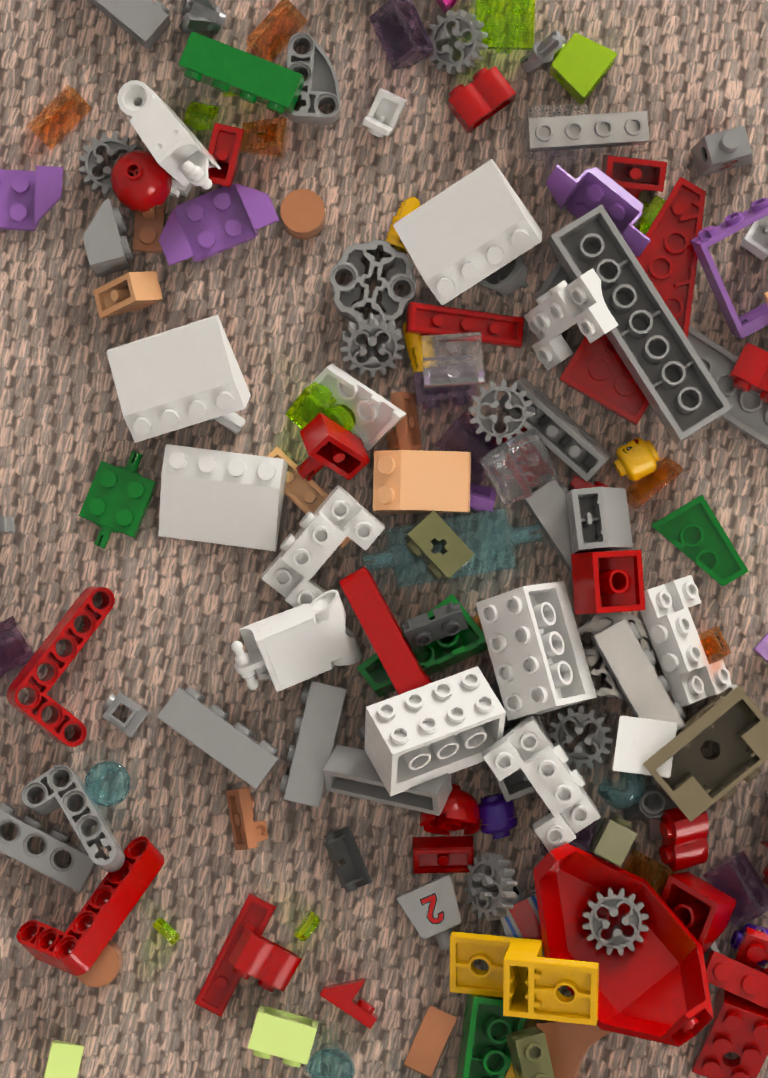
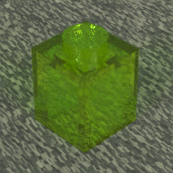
(310, 403)

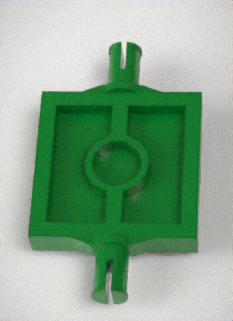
(118, 499)

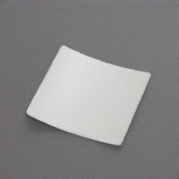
(640, 740)

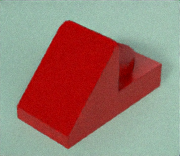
(225, 149)
(343, 996)

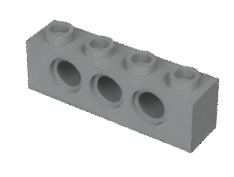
(587, 131)
(561, 433)
(46, 862)

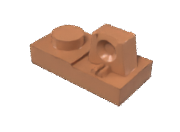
(148, 229)
(407, 430)
(245, 830)

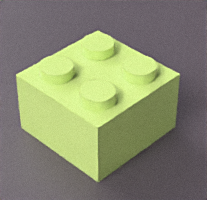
(282, 1036)

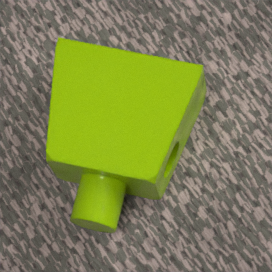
(581, 66)

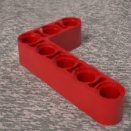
(383, 631)
(57, 665)
(99, 918)

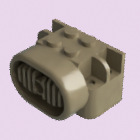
(741, 744)

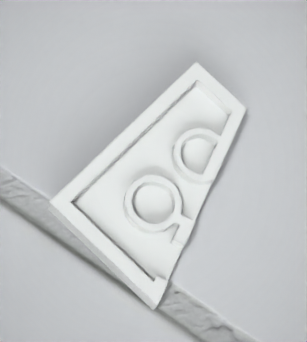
(372, 412)

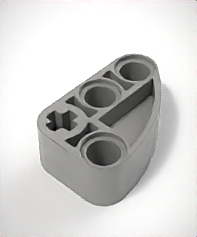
(320, 85)

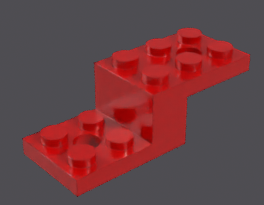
(737, 1023)

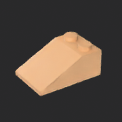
(421, 481)

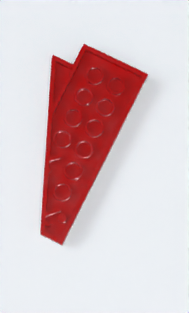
(671, 267)

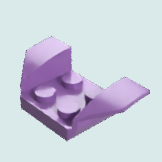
(597, 188)
(28, 196)
(215, 223)

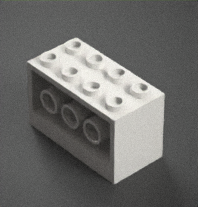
(535, 649)
(432, 730)

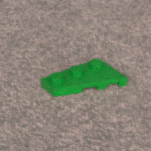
(703, 540)

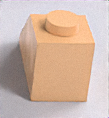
(128, 293)

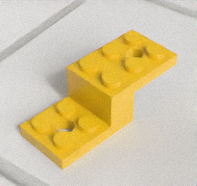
(524, 978)

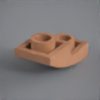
(430, 1041)

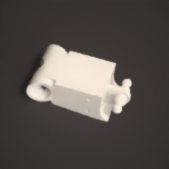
(166, 135)
(297, 643)

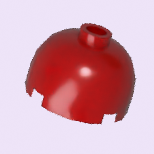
(140, 181)
(459, 813)

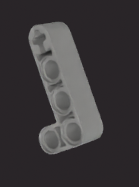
(81, 820)

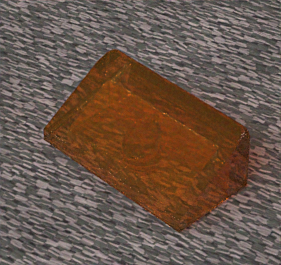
(276, 30)
(59, 116)
(648, 486)

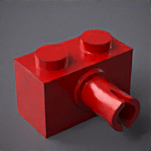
(635, 173)
(331, 447)

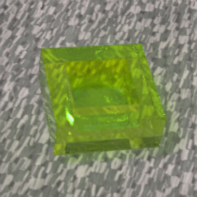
(201, 115)
(649, 213)

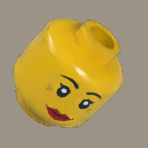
(636, 459)

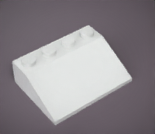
(468, 232)
(177, 379)
(221, 497)

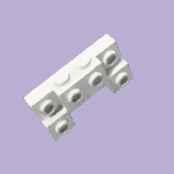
(562, 308)
(316, 541)
(678, 643)
(546, 770)

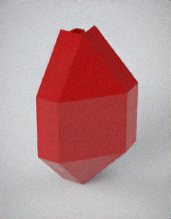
(646, 992)

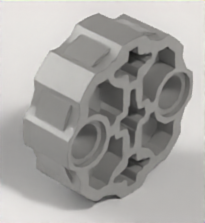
(399, 275)
(597, 624)

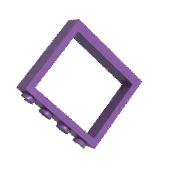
(756, 318)

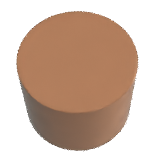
(302, 214)
(105, 967)

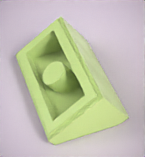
(64, 1060)

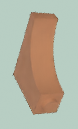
(569, 1045)

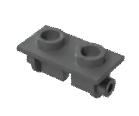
(447, 622)
(343, 848)

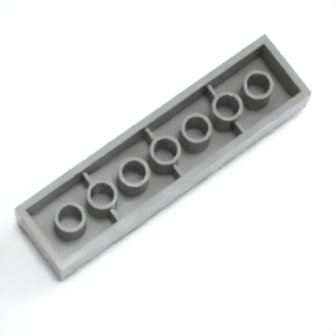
(646, 331)

